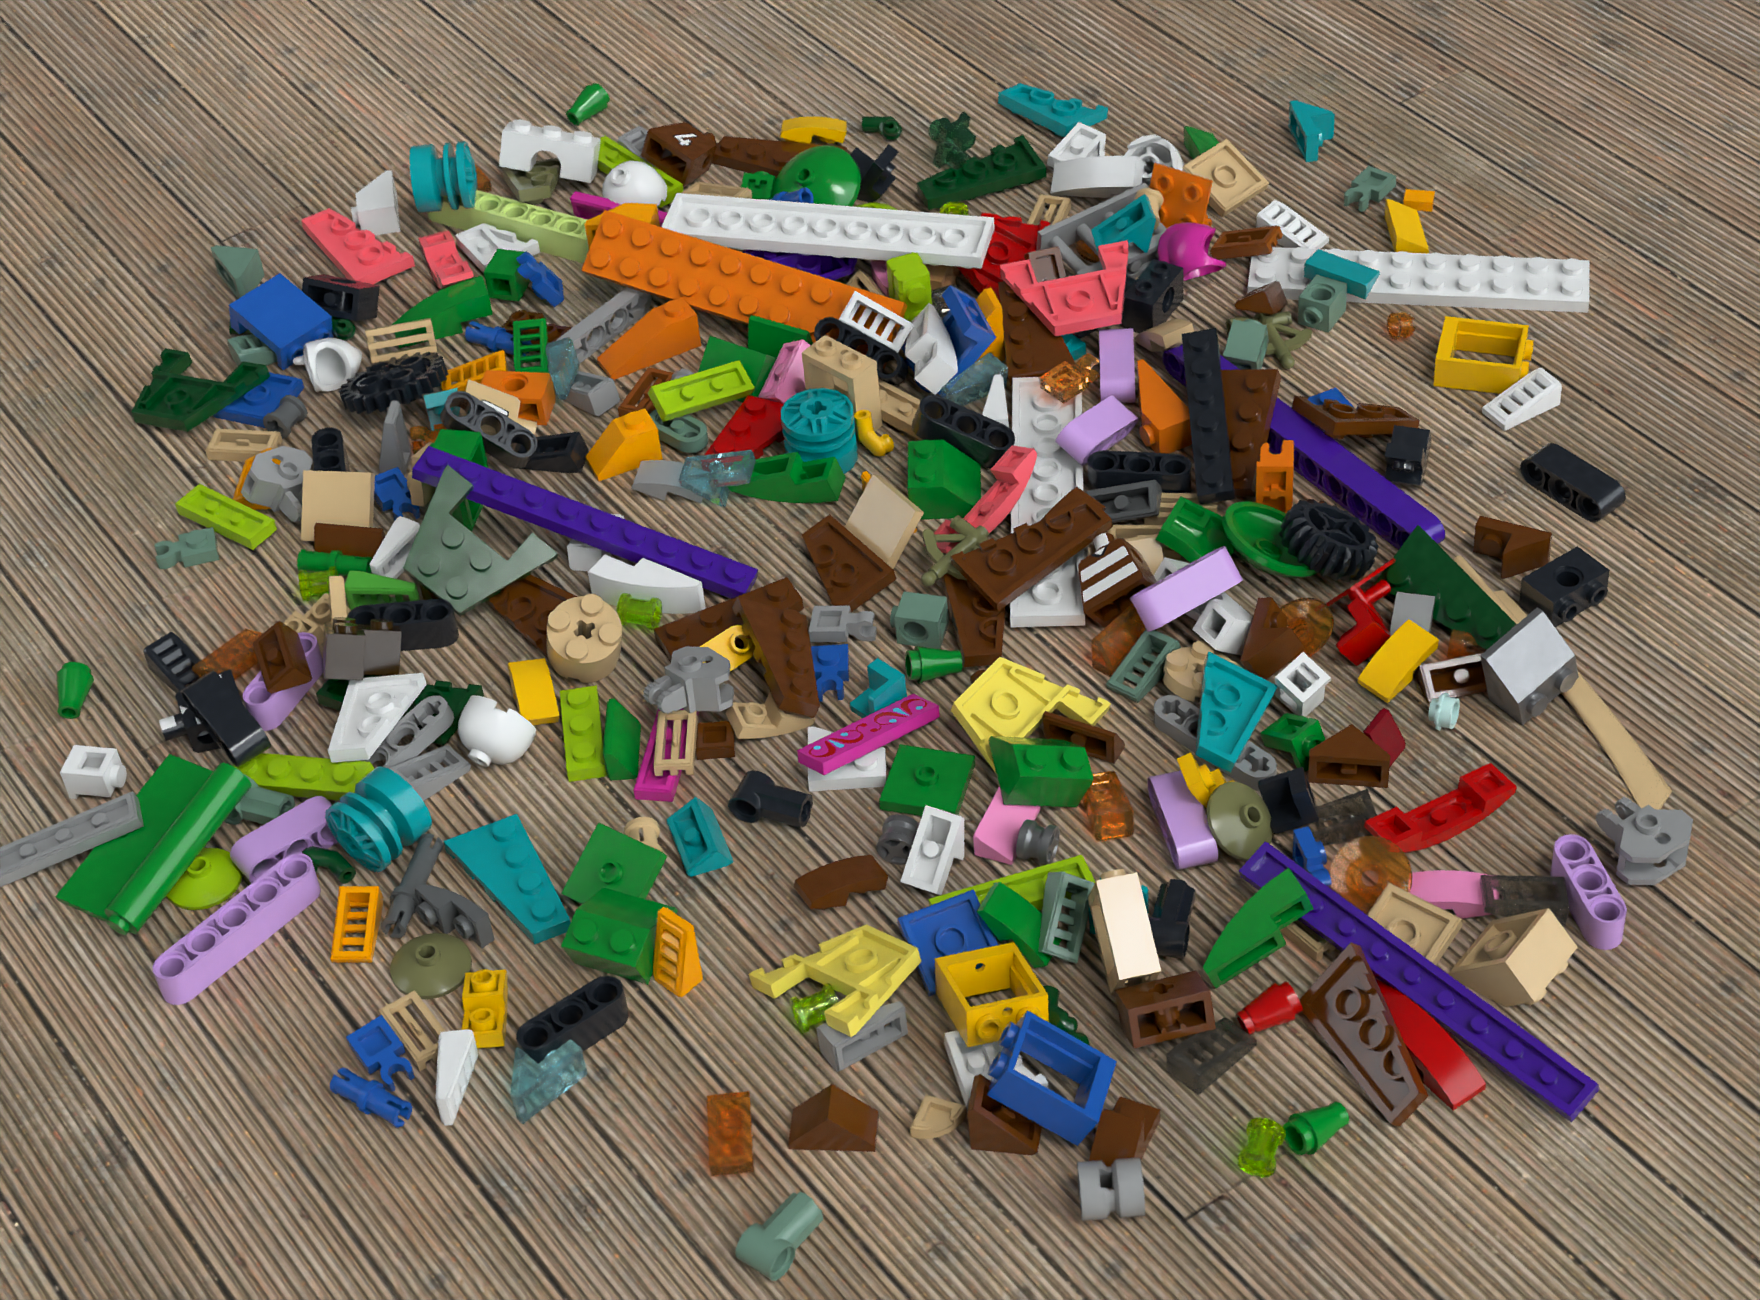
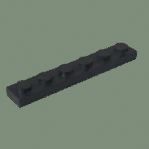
(1208, 417)

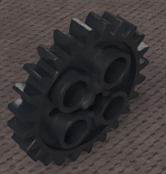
(393, 380)

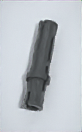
(404, 898)

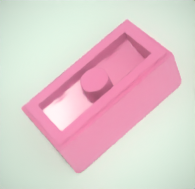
(786, 374)
(1000, 828)

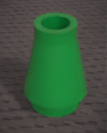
(589, 103)
(931, 663)
(73, 686)
(1313, 1128)

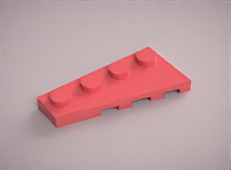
(355, 250)

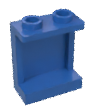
(281, 318)
(966, 328)

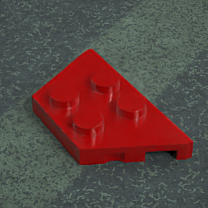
(1008, 245)

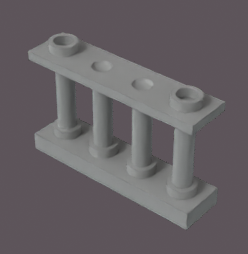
(1079, 228)

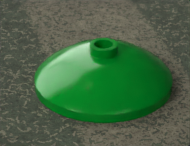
(823, 170)
(1255, 535)

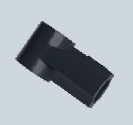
(760, 797)
(1171, 918)

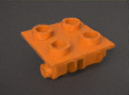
(1184, 195)

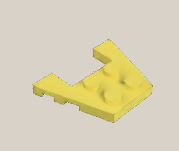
(1012, 701)
(858, 964)

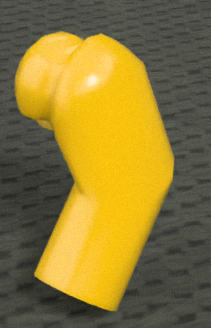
(866, 435)

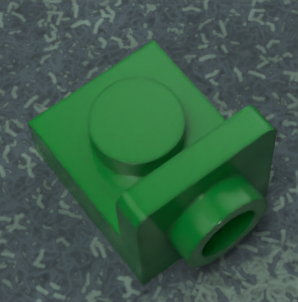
(760, 184)
(1294, 735)

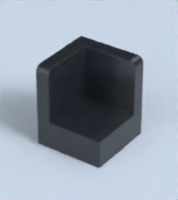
(1289, 800)

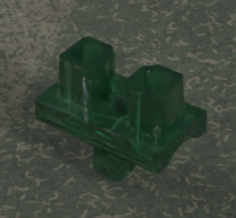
(952, 141)

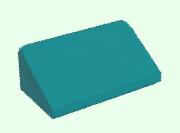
(1358, 277)
(699, 838)

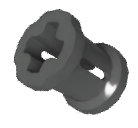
(286, 415)

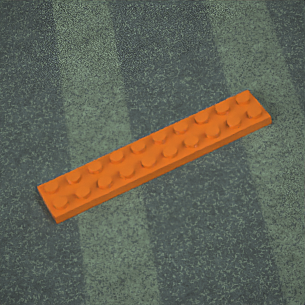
(721, 278)

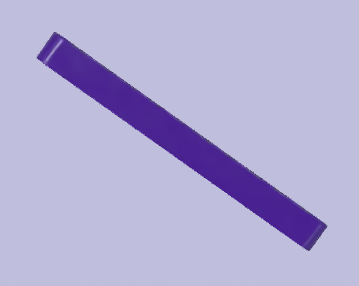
(1337, 470)

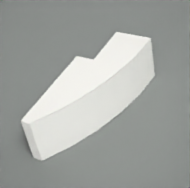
(1096, 176)
(931, 350)
(645, 580)

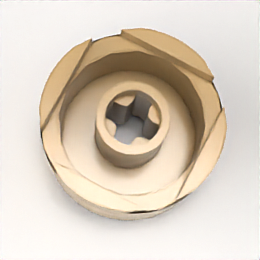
(584, 638)

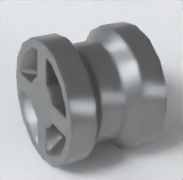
(897, 838)
(1037, 842)

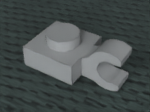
(837, 622)

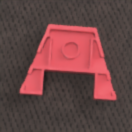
(1078, 300)

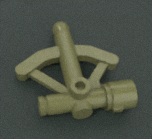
(1276, 345)
(969, 540)

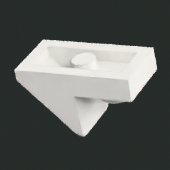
(933, 850)

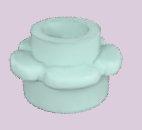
(1444, 711)

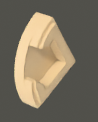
(936, 1118)

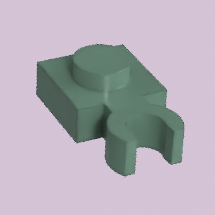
(1369, 185)
(192, 549)

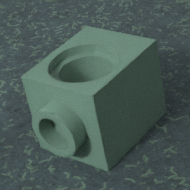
(1322, 303)
(1247, 344)
(920, 620)

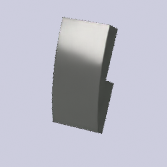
(452, 911)

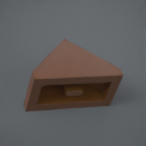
(1349, 760)
(834, 1123)
(998, 1127)

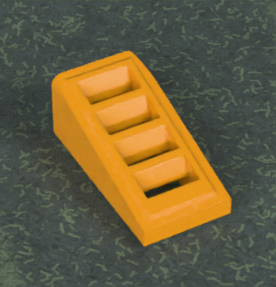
(475, 370)
(356, 897)
(676, 954)

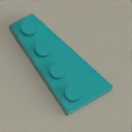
(512, 875)

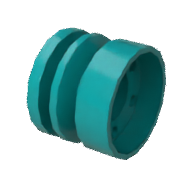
(443, 176)
(820, 426)
(378, 819)

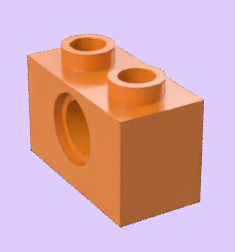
(532, 389)

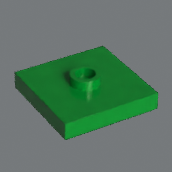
(926, 778)
(614, 863)

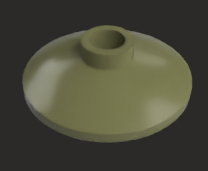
(1238, 819)
(431, 965)

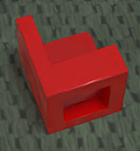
(1365, 636)

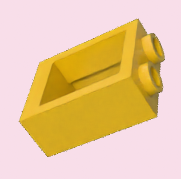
(1487, 338)
(1001, 969)

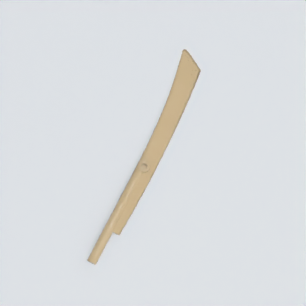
(1630, 761)

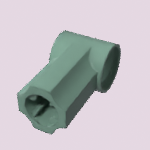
(260, 805)
(773, 1245)

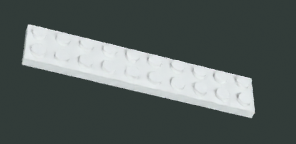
(832, 229)
(1443, 279)
(1036, 424)

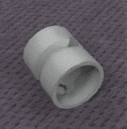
(1126, 1194)

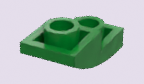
(1015, 919)

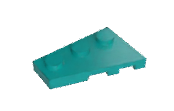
(1049, 112)
(1229, 710)

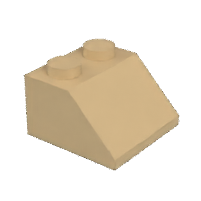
(1516, 958)

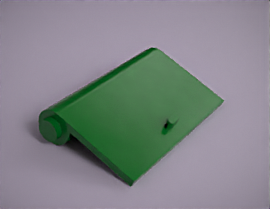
(136, 871)

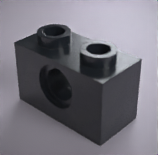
(343, 296)
(1153, 296)
(1565, 586)

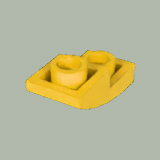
(803, 129)
(1396, 660)
(534, 691)
(1199, 778)
(486, 1006)

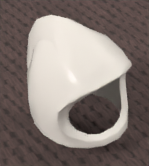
(329, 362)

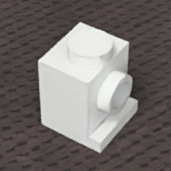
(1301, 685)
(92, 771)

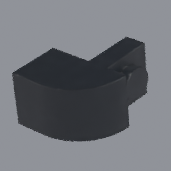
(876, 174)
(1407, 455)

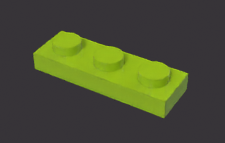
(701, 390)
(226, 516)
(582, 733)

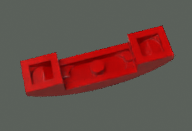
(1448, 815)
(1433, 1050)

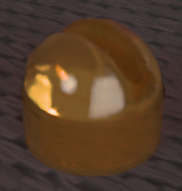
(1400, 325)
(1458, 644)

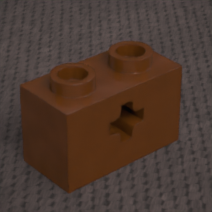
(1165, 1009)

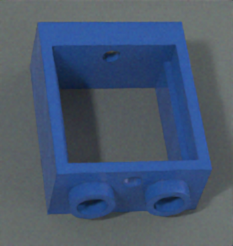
(1063, 1054)

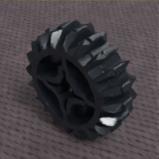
(1328, 540)

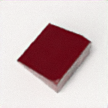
(1386, 734)

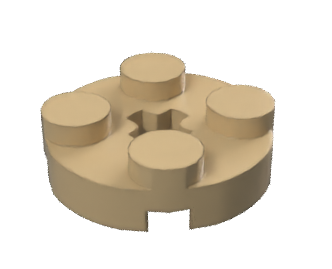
(1185, 669)

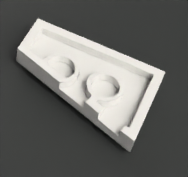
(370, 714)

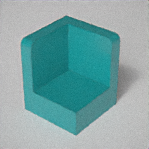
(884, 689)

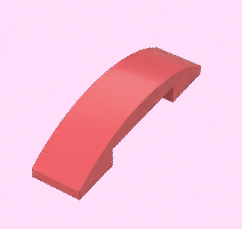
(444, 259)
(1012, 476)

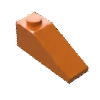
(654, 338)
(1162, 413)

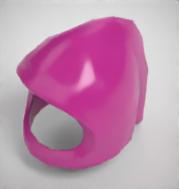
(1188, 247)

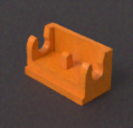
(1275, 477)

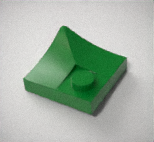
(1193, 531)

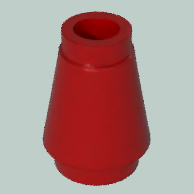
(1270, 1008)

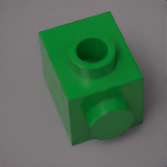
(502, 276)

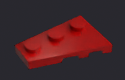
(750, 428)

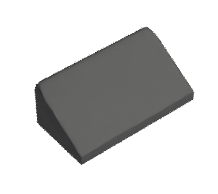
(1130, 500)

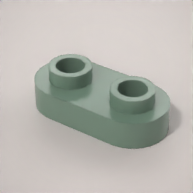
(682, 432)

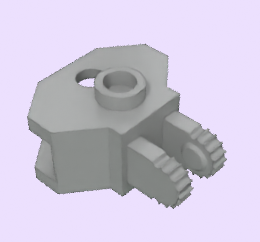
(278, 484)
(692, 683)
(1646, 838)

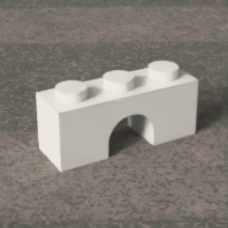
(576, 150)
(1218, 620)

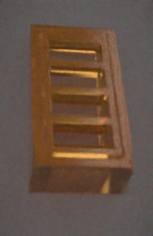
(1109, 809)

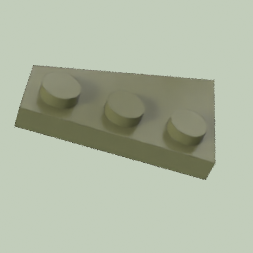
(534, 185)

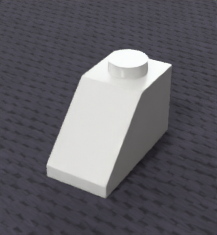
(378, 206)

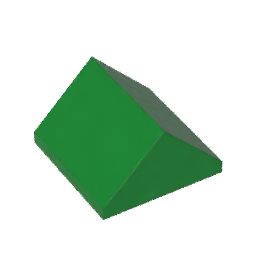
(755, 363)

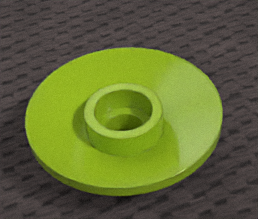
(207, 881)

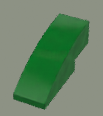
(448, 309)
(794, 481)
(1256, 928)

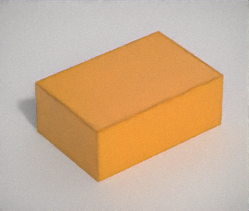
(1419, 199)

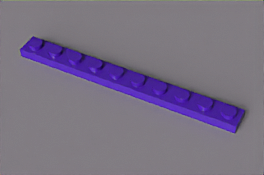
(588, 524)
(1432, 989)

